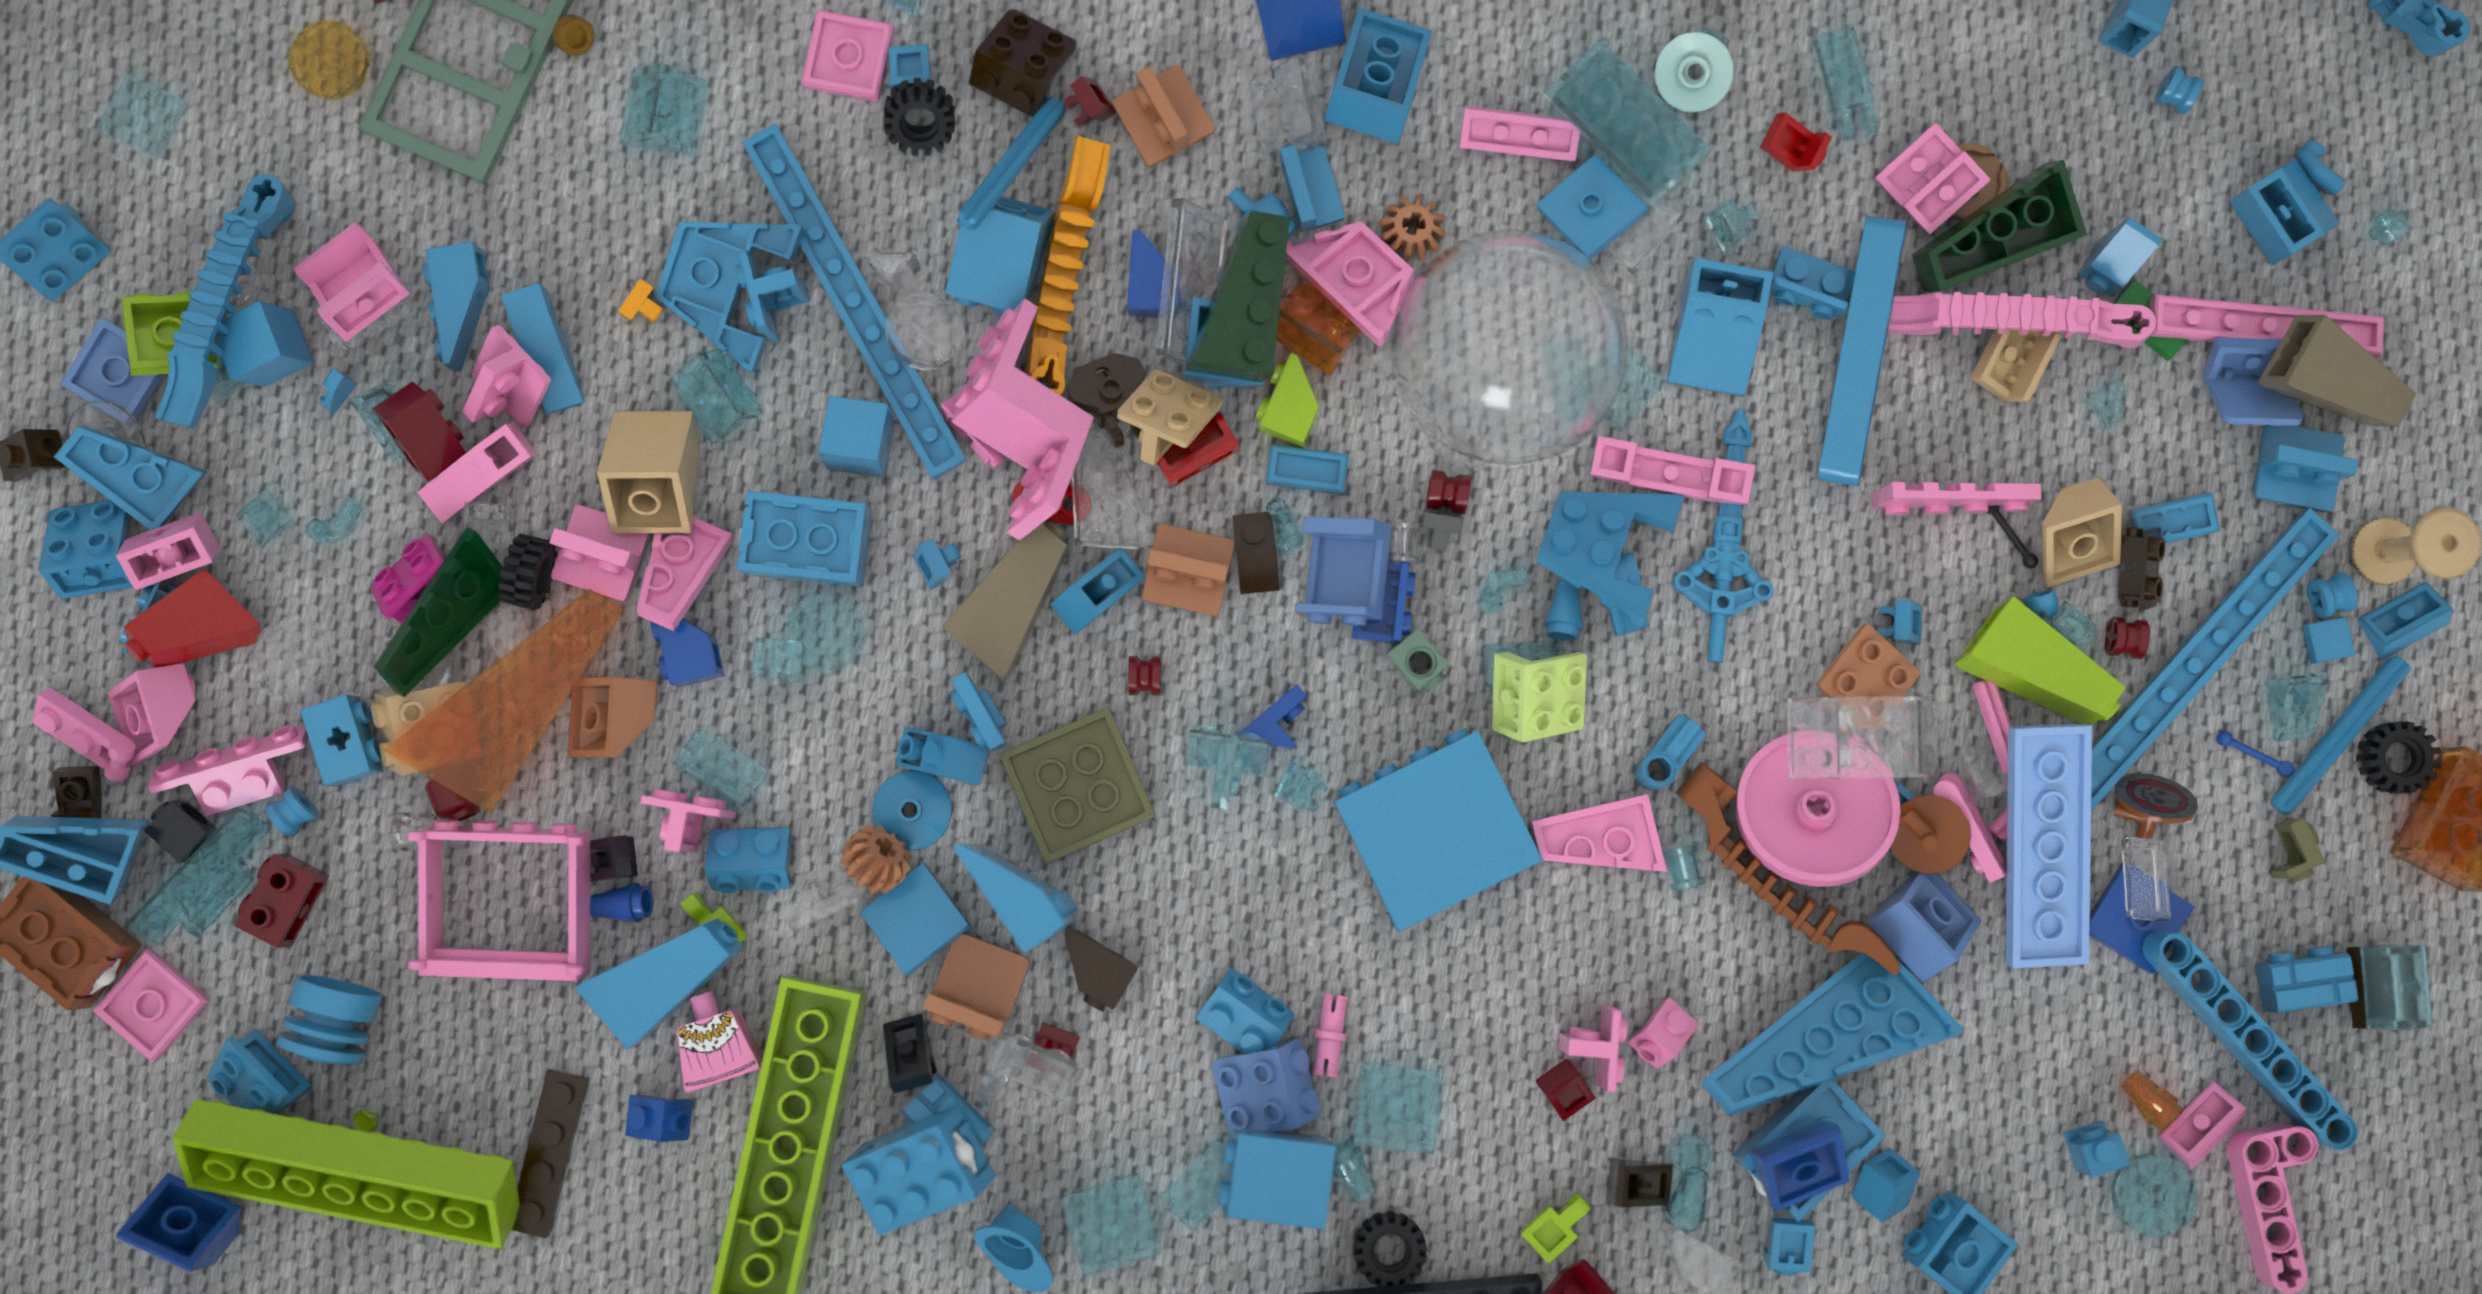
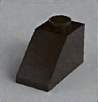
(1098, 970)

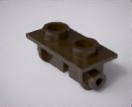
(2145, 553)

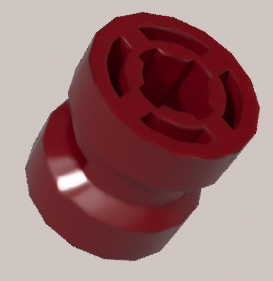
(1448, 492)

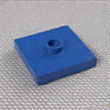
(2127, 935)

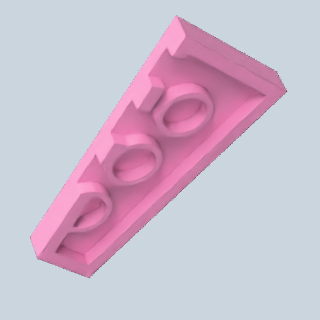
(1898, 499)

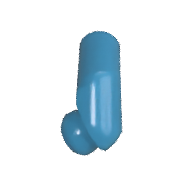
(2317, 170)

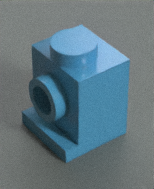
(2096, 1149)

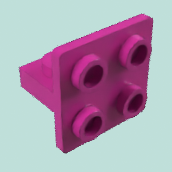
(401, 585)

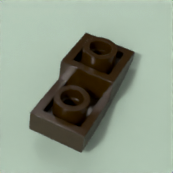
(78, 792)

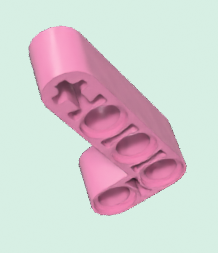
(2276, 1205)

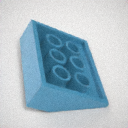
(1024, 903)

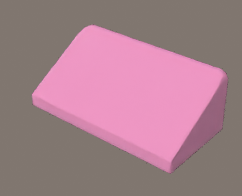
(2203, 1125)

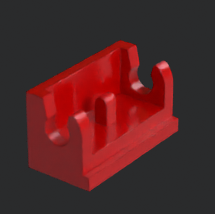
(1207, 449)

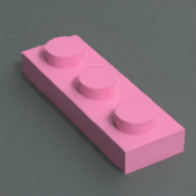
(1519, 133)

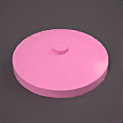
(1814, 827)

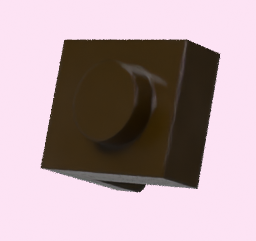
(29, 452)

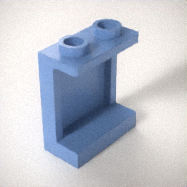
(1346, 570)

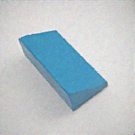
(2405, 620)

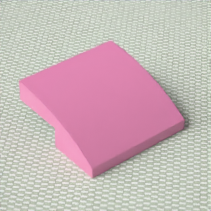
(1932, 178)

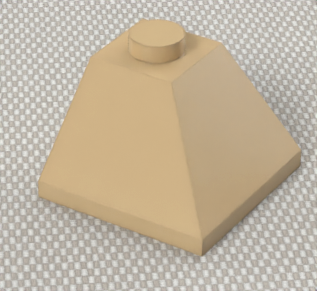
(2081, 532)

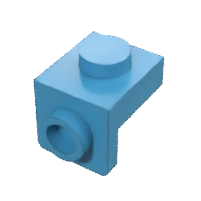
(909, 63)

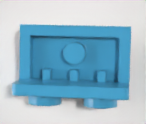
(748, 859)
(1245, 1014)

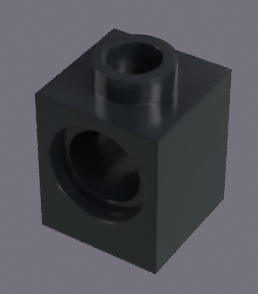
(179, 829)

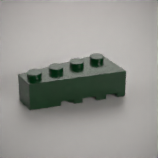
(2012, 226)
(1245, 306)

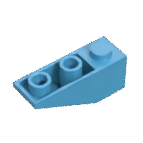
(458, 293)

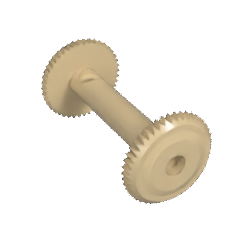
(2441, 544)

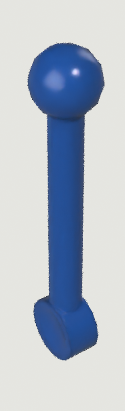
(2283, 768)

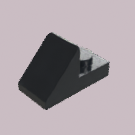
(612, 858)
(908, 1054)

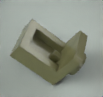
(2302, 848)

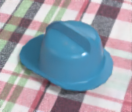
(1015, 1248)

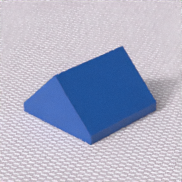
(1801, 1164)

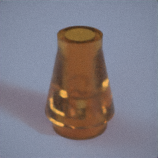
(2152, 1101)

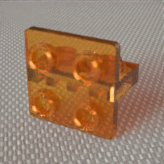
(1315, 328)

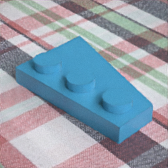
(129, 475)

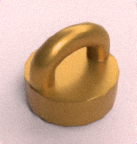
(573, 35)

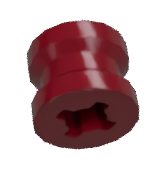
(2127, 637)
(1144, 675)

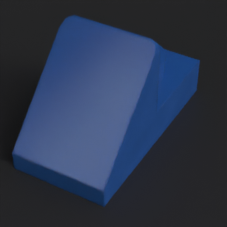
(1267, 725)

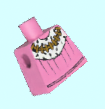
(715, 1045)

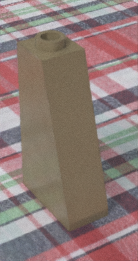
(2335, 373)
(1007, 602)

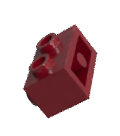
(420, 430)
(281, 900)

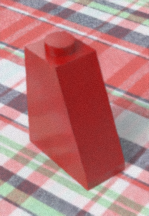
(191, 624)

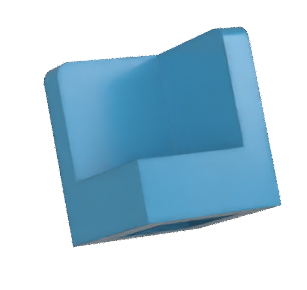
(1885, 1185)

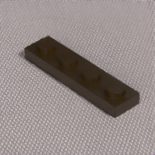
(549, 1151)

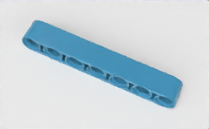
(1862, 350)
(2266, 1046)

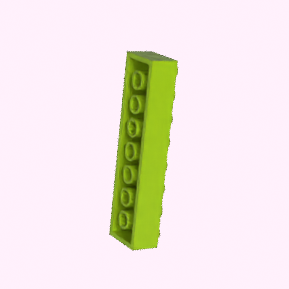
(789, 1138)
(347, 1173)

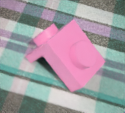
(1664, 1034)

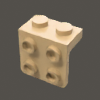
(400, 714)

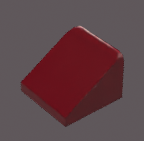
(1565, 1089)

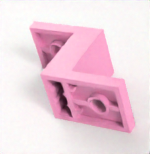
(1021, 420)

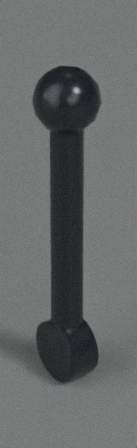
(2029, 560)

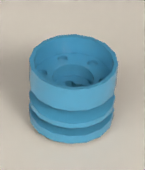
(328, 1027)

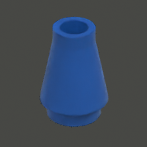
(623, 903)

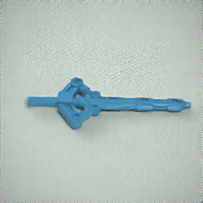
(1725, 558)

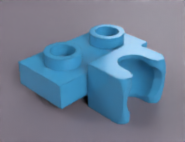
(980, 712)

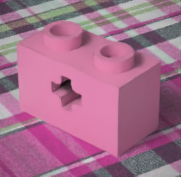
(168, 551)

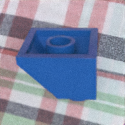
(1300, 26)

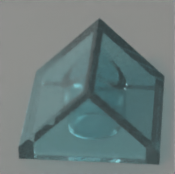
(664, 110)

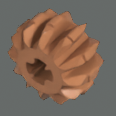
(1398, 224)
(876, 859)

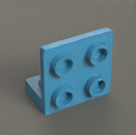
(82, 549)

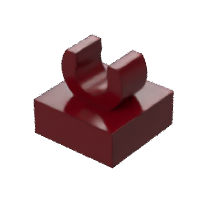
(1093, 101)
(1056, 1038)

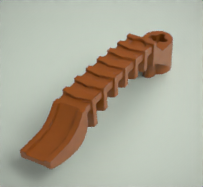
(1709, 796)

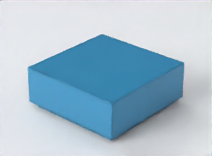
(2328, 640)

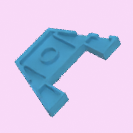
(703, 282)
(1589, 538)

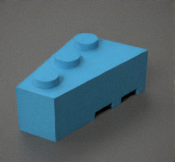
(73, 853)

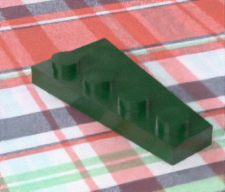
(446, 611)

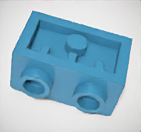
(1811, 283)

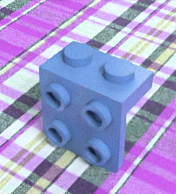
(2233, 384)
(1267, 1088)

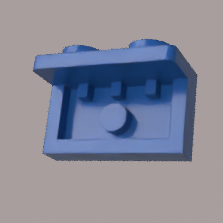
(1394, 620)

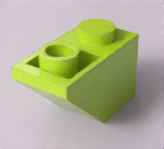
(1292, 405)

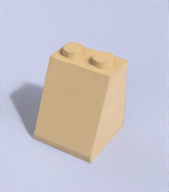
(650, 471)

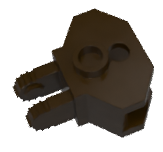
(1107, 391)

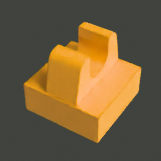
(638, 302)

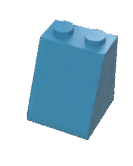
(1000, 257)
(1277, 1177)

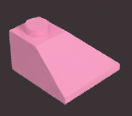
(152, 707)

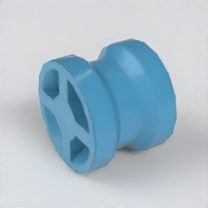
(2179, 90)
(2332, 595)
(291, 811)

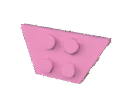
(1356, 275)

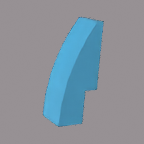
(544, 341)

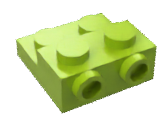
(150, 330)

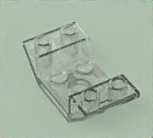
(1863, 737)

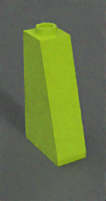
(2040, 665)

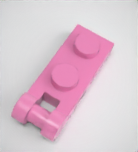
(84, 734)
(1985, 852)

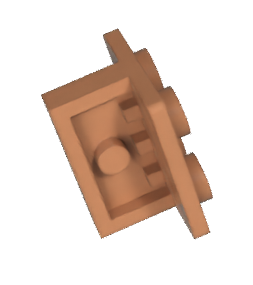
(1162, 114)
(1188, 570)
(1868, 668)

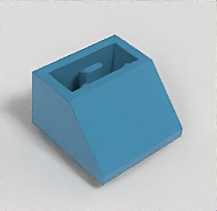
(2284, 212)

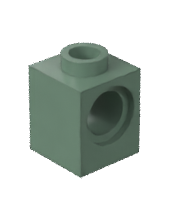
(1420, 644)

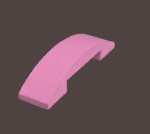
(1671, 472)

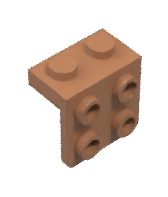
(977, 987)

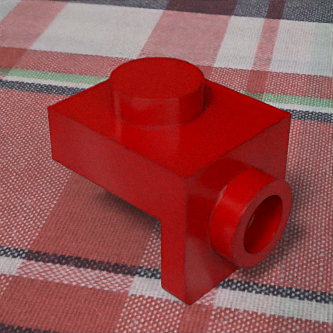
(1795, 144)

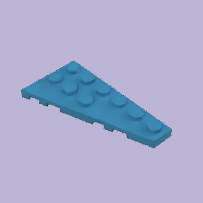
(1838, 1029)

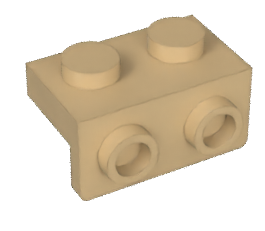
(2014, 364)

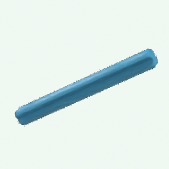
(1010, 164)
(2340, 735)

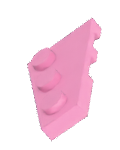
(679, 571)

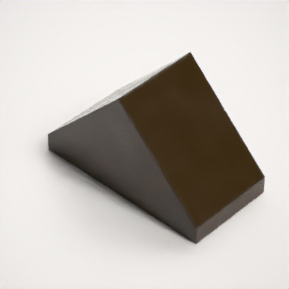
(1638, 1183)

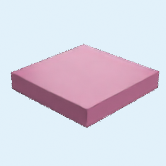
(847, 55)
(151, 1005)

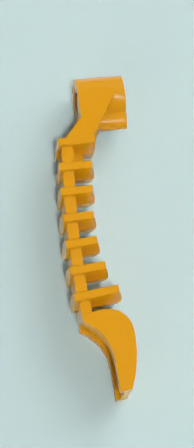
(1076, 200)

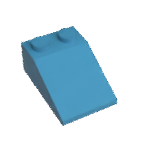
(1378, 75)

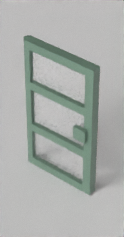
(462, 80)

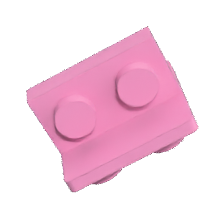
(505, 381)
(595, 557)
(684, 824)
(1600, 1045)

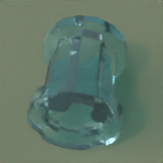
(1684, 867)

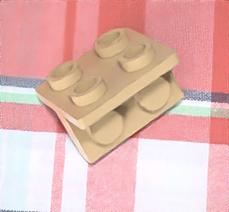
(1167, 413)

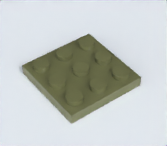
(1077, 785)

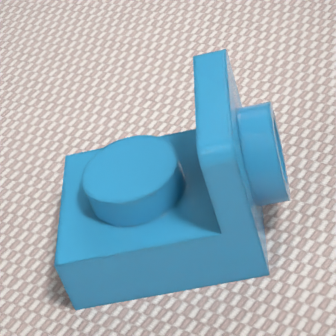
(1790, 1246)

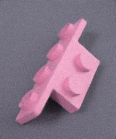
(232, 774)

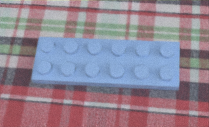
(2048, 845)

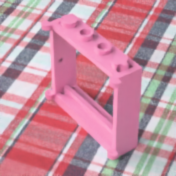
(494, 963)

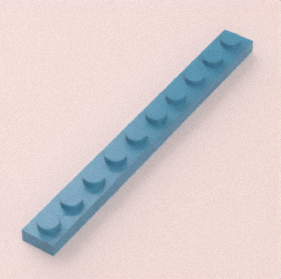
(854, 301)
(2207, 649)

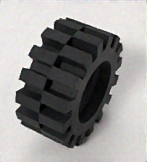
(919, 136)
(527, 572)
(2421, 757)
(1385, 1224)

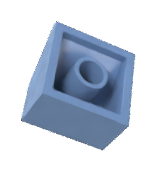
(1925, 924)

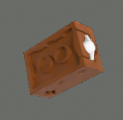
(62, 942)

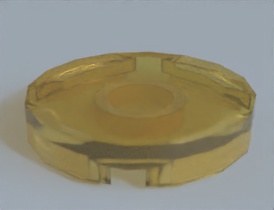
(329, 59)

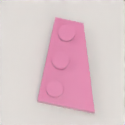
(1603, 835)

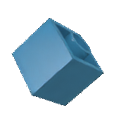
(263, 344)
(856, 436)

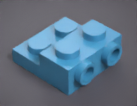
(1958, 1246)

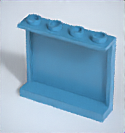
(1437, 829)

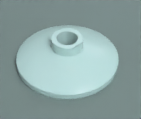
(1674, 78)

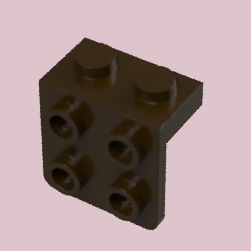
(1020, 61)

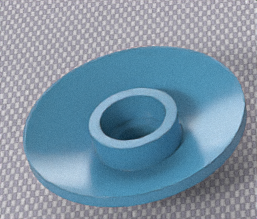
(932, 804)

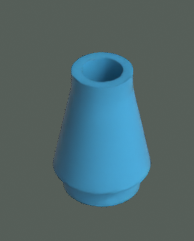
(1565, 613)

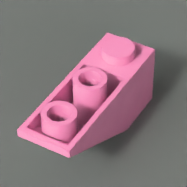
(477, 471)

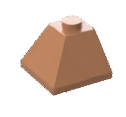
(609, 715)

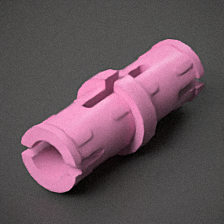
(1330, 1035)

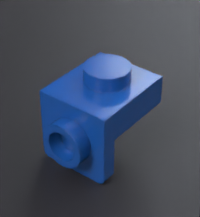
(658, 1118)

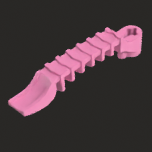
(2094, 317)

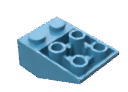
(1719, 326)

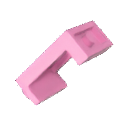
(351, 281)

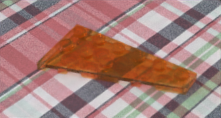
(497, 719)

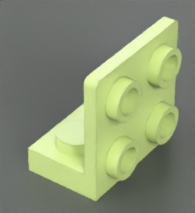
(1538, 695)

